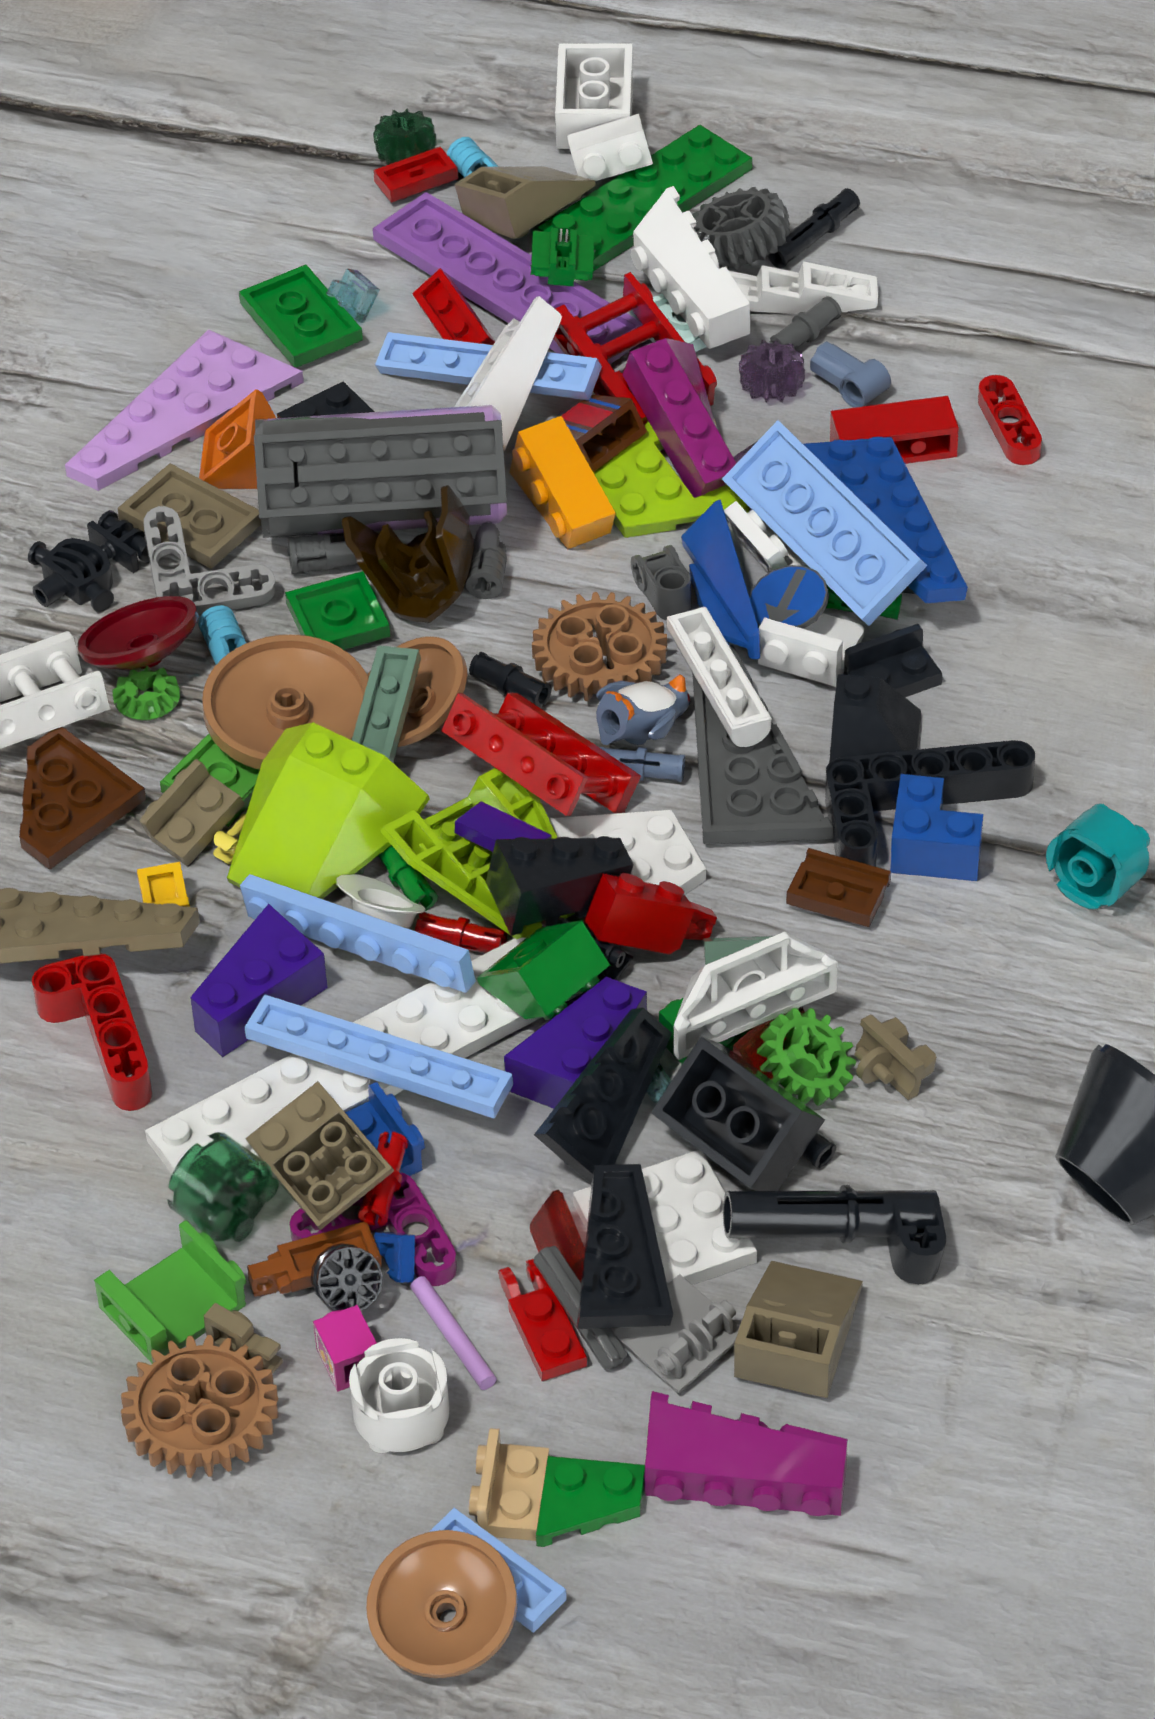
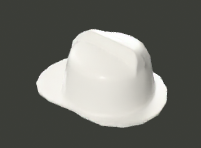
(379, 900)

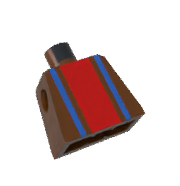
(603, 427)

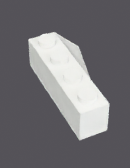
(689, 273)

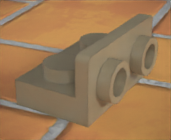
(190, 813)

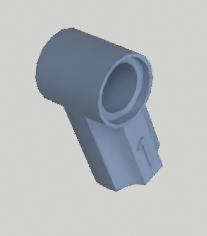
(856, 380)

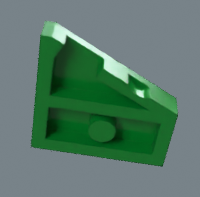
(587, 1496)

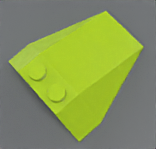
(320, 811)
(457, 862)

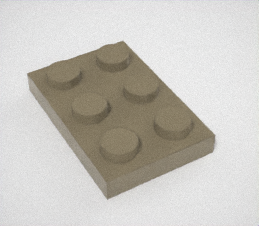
(209, 517)

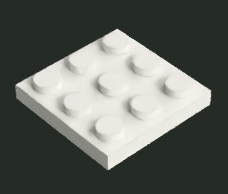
(687, 1219)

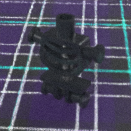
(73, 562)

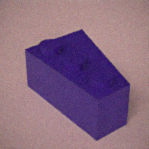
(562, 1048)

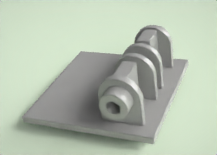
(693, 1341)

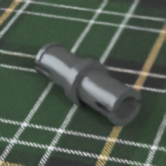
(806, 326)

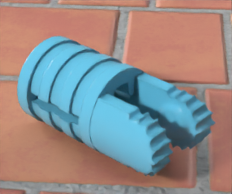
(468, 156)
(220, 631)

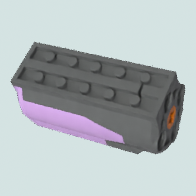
(378, 468)

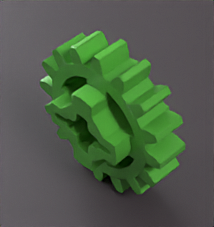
(807, 1056)

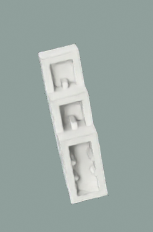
(796, 292)

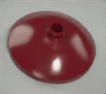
(139, 633)

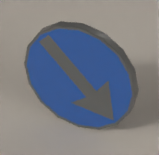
(790, 596)

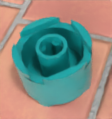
(1098, 857)

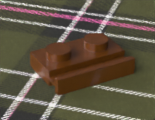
(838, 887)

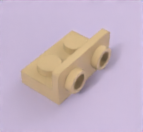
(509, 1488)

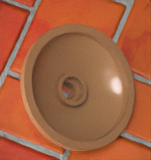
(437, 683)
(437, 1575)

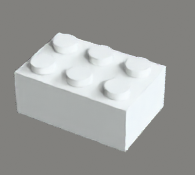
(592, 87)

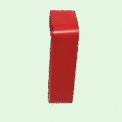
(94, 990)

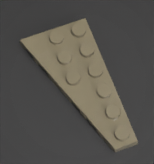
(46, 923)

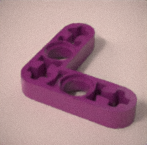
(402, 1211)

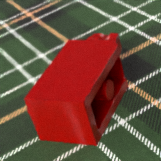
(646, 914)

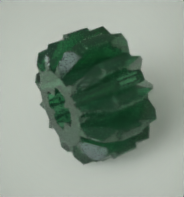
(403, 135)

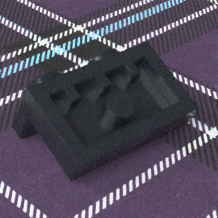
(895, 659)

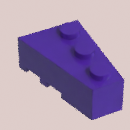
(265, 960)

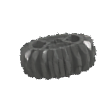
(743, 226)

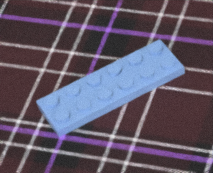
(824, 522)

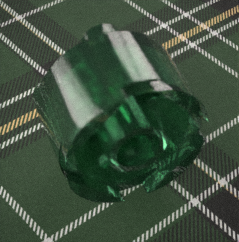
(221, 1188)

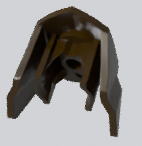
(425, 574)

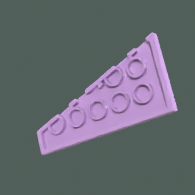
(179, 406)

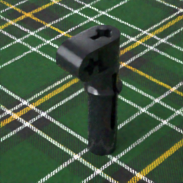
(847, 1215)

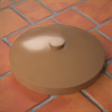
(277, 687)

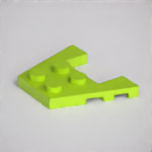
(650, 493)

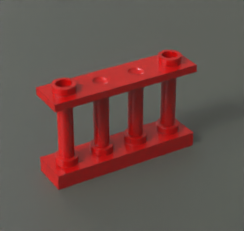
(573, 338)
(541, 753)

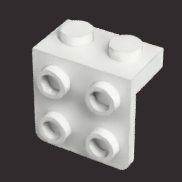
(809, 652)

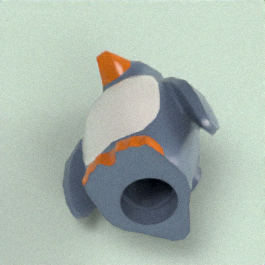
(640, 710)

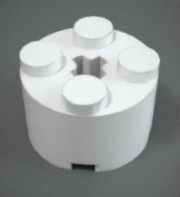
(399, 1396)

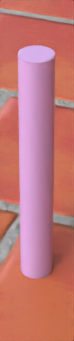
(453, 1333)

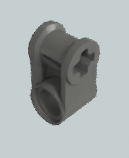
(663, 581)

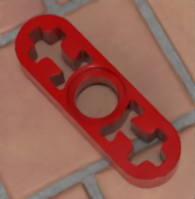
(1007, 433)

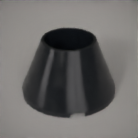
(1112, 1135)

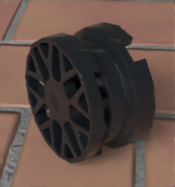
(346, 1277)

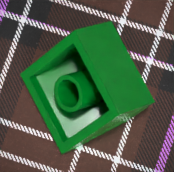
(546, 970)

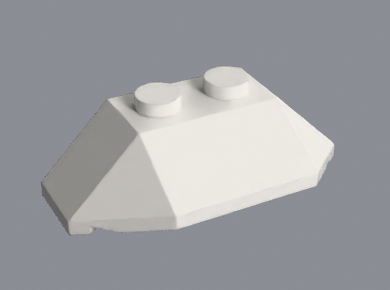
(752, 989)

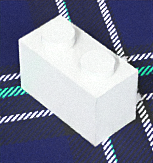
(610, 149)

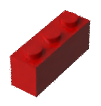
(918, 427)

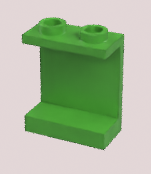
(173, 1294)

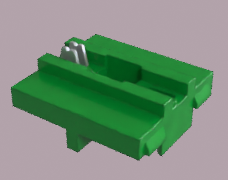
(562, 256)

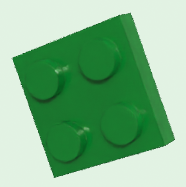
(339, 611)

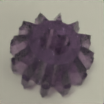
(772, 370)

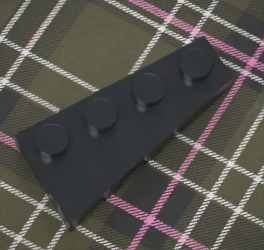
(604, 1100)
(622, 1258)

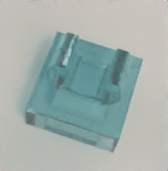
(354, 294)

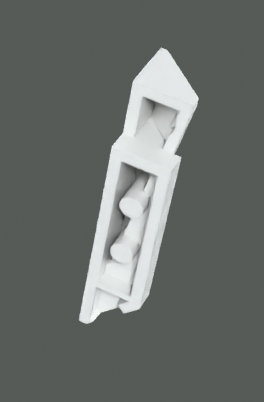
(513, 365)

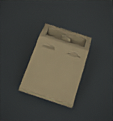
(517, 197)
(319, 1155)
(795, 1328)

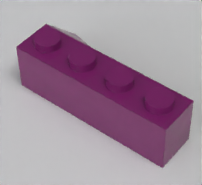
(675, 402)
(741, 1461)

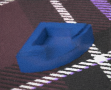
(398, 1254)

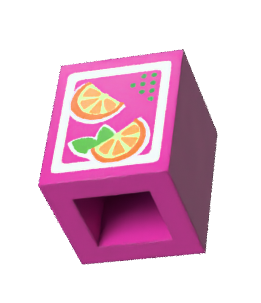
(341, 1343)

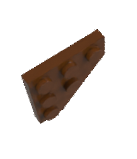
(70, 796)

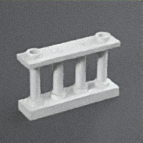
(41, 711)

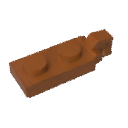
(292, 1263)

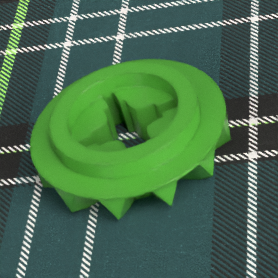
(150, 704)

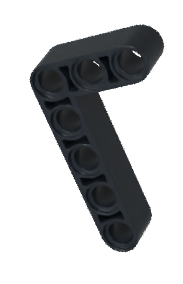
(871, 783)

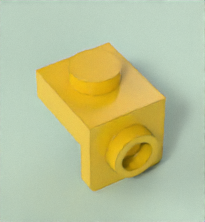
(163, 884)

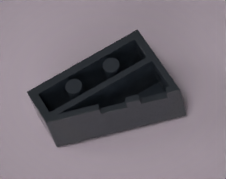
(551, 876)

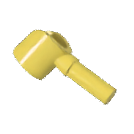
(228, 841)

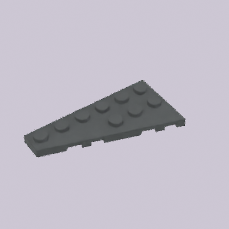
(752, 789)

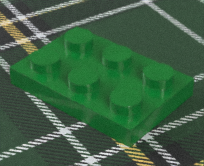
(300, 316)

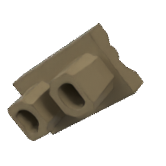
(887, 1057)

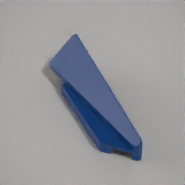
(719, 579)

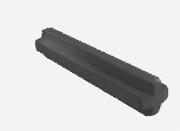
(567, 1290)

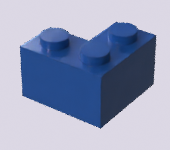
(933, 839)

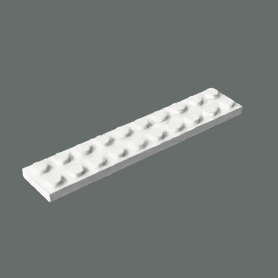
(428, 1016)

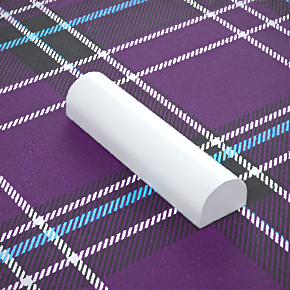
(720, 676)

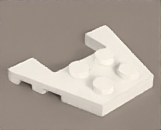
(651, 839)

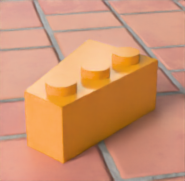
(561, 483)

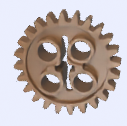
(574, 658)
(199, 1406)

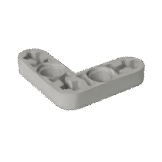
(183, 582)

